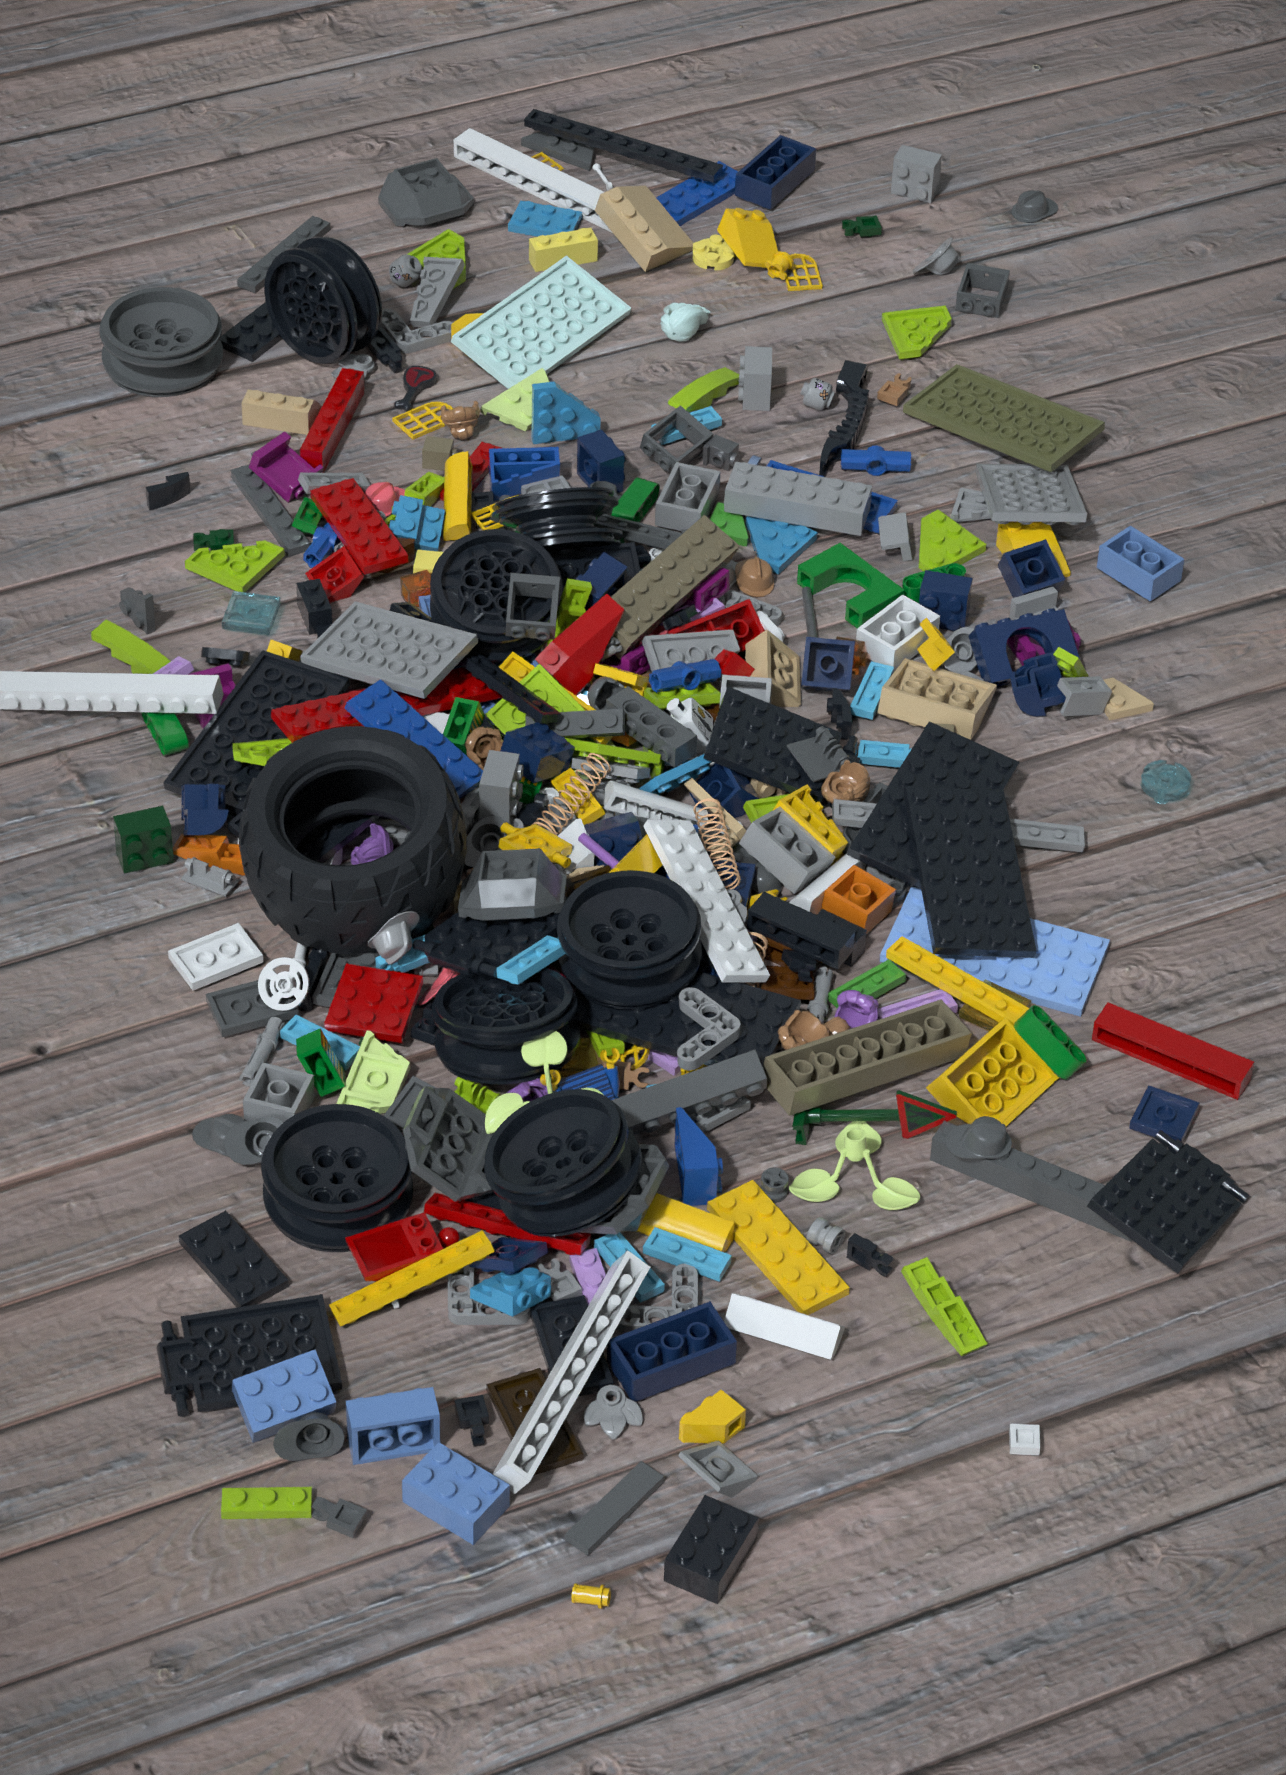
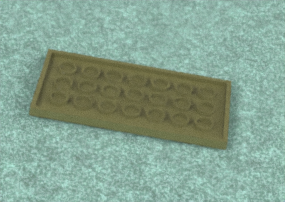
(1004, 417)

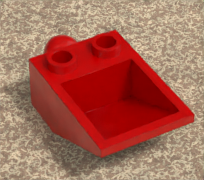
(397, 1245)

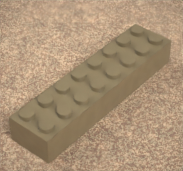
(670, 580)
(865, 1057)

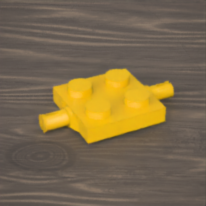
(534, 838)

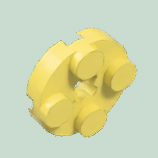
(713, 253)

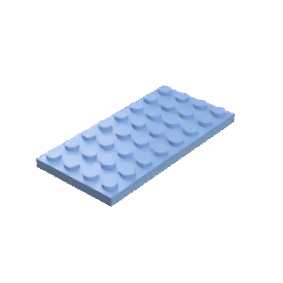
(1055, 978)

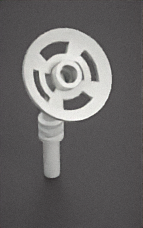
(285, 981)

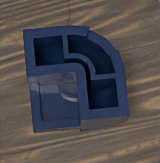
(1036, 684)
(202, 808)

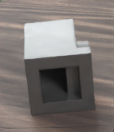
(721, 453)

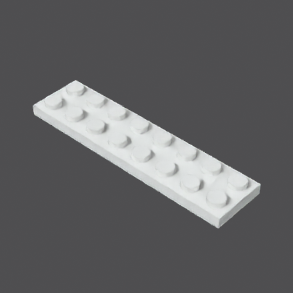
(721, 926)

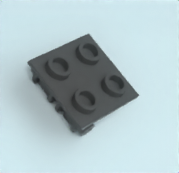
(819, 754)

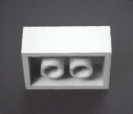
(896, 632)

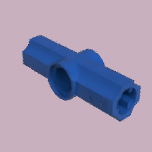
(875, 460)
(322, 545)
(684, 675)

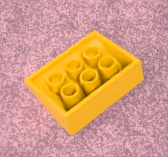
(993, 1077)

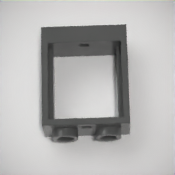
(975, 277)
(682, 421)
(532, 586)

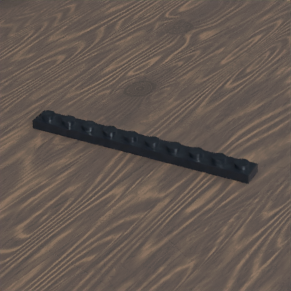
(623, 145)
(494, 676)

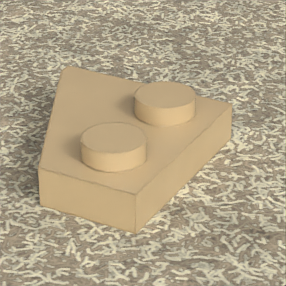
(1125, 701)

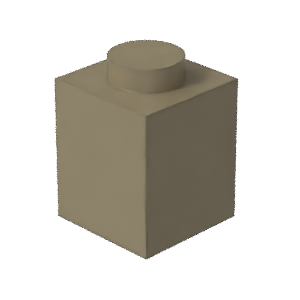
(436, 452)

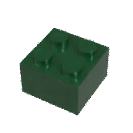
(143, 839)

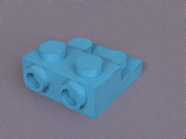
(417, 522)
(513, 1291)

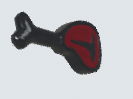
(414, 381)

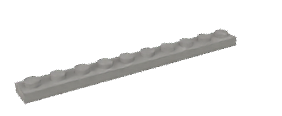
(1024, 832)

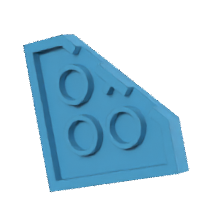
(559, 415)
(779, 541)

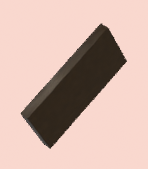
(512, 1401)

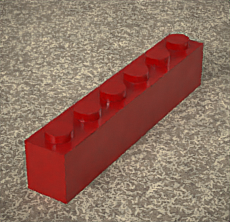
(333, 418)
(1172, 1050)

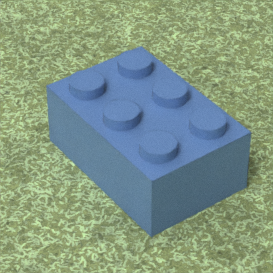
(1140, 563)
(283, 1394)
(392, 1425)
(456, 1493)

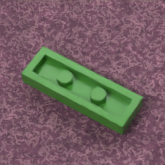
(873, 982)

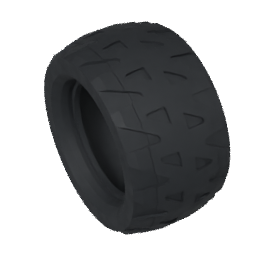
(337, 777)

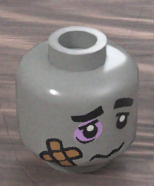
(405, 270)
(817, 394)

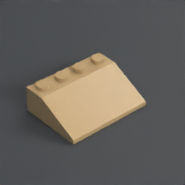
(642, 225)
(936, 696)

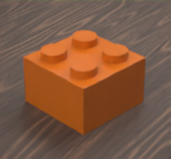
(859, 898)

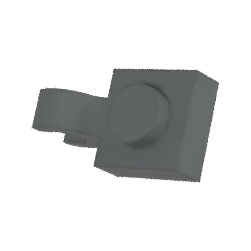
(340, 1517)

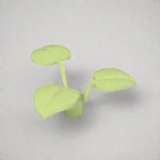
(537, 1052)
(855, 1142)

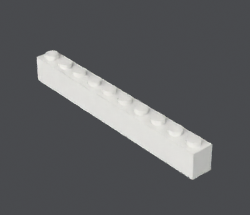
(528, 174)
(110, 692)
(571, 1372)

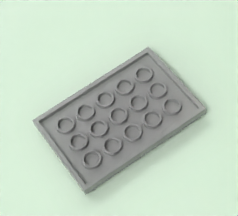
(1030, 494)
(391, 647)

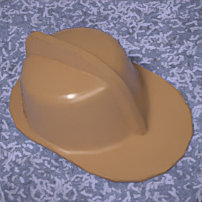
(754, 577)

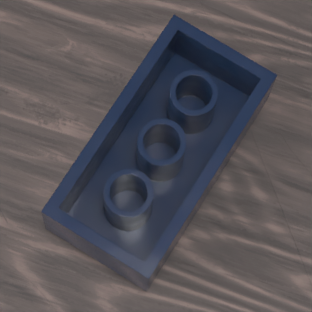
(775, 172)
(671, 1351)

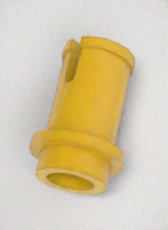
(591, 1595)

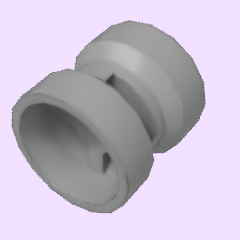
(827, 1236)

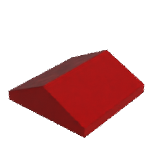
(337, 574)

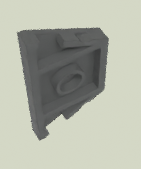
(560, 148)

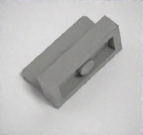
(895, 534)
(1033, 603)
(1084, 695)

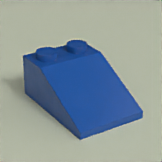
(696, 1162)

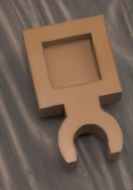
(894, 391)
(627, 1075)

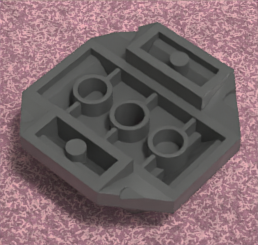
(423, 194)
(512, 886)
(448, 1143)
(633, 1211)

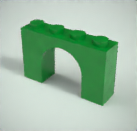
(843, 565)

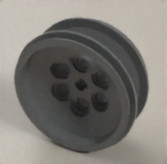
(161, 342)

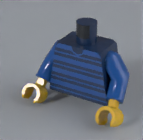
(597, 1077)

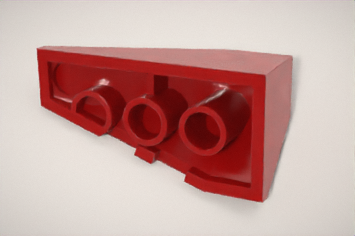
(738, 617)
(582, 645)

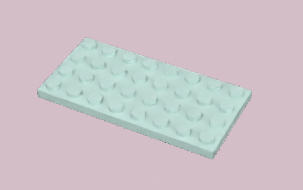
(541, 323)

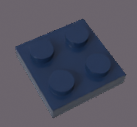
(1164, 1112)
(511, 1255)

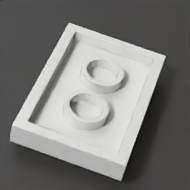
(215, 956)

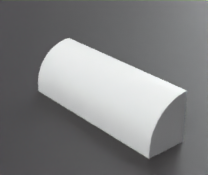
(648, 805)
(812, 896)
(783, 1326)

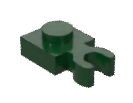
(864, 225)
(213, 541)

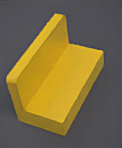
(936, 647)
(626, 678)

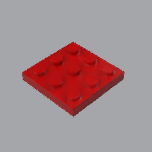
(373, 1002)

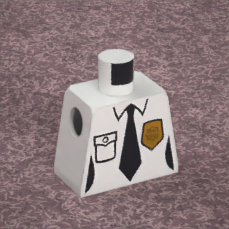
(694, 718)

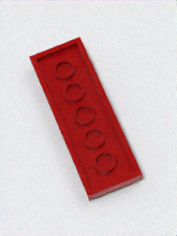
(359, 526)

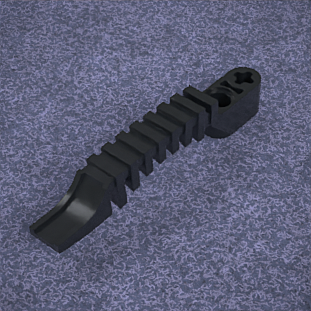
(850, 387)

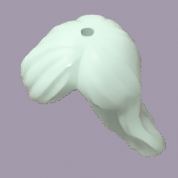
(682, 320)

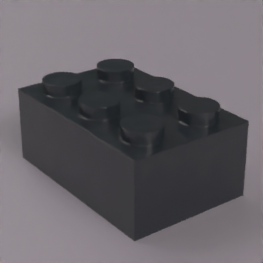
(711, 1549)

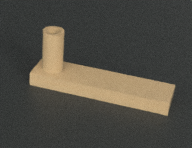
(735, 829)

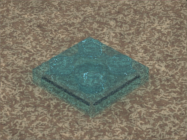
(251, 613)

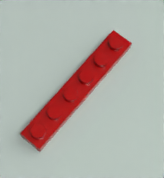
(495, 1222)

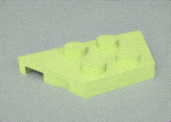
(515, 404)
(375, 1076)

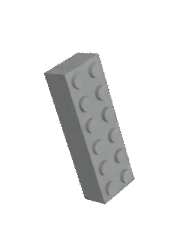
(798, 498)

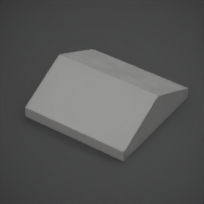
(719, 1468)

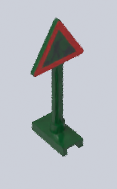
(913, 1113)

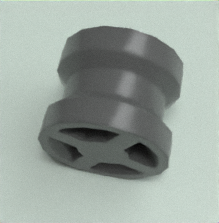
(775, 1183)

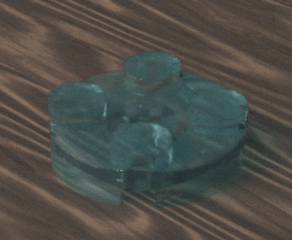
(1163, 792)

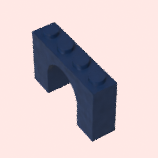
(989, 641)

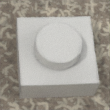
(1024, 1439)

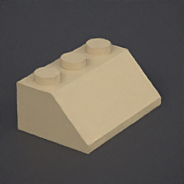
(279, 411)
(776, 661)

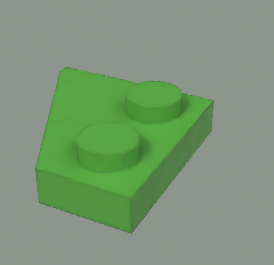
(731, 524)

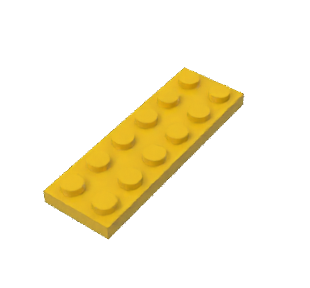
(779, 1249)

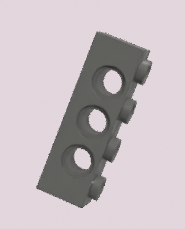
(654, 727)

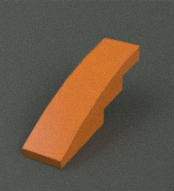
(211, 850)

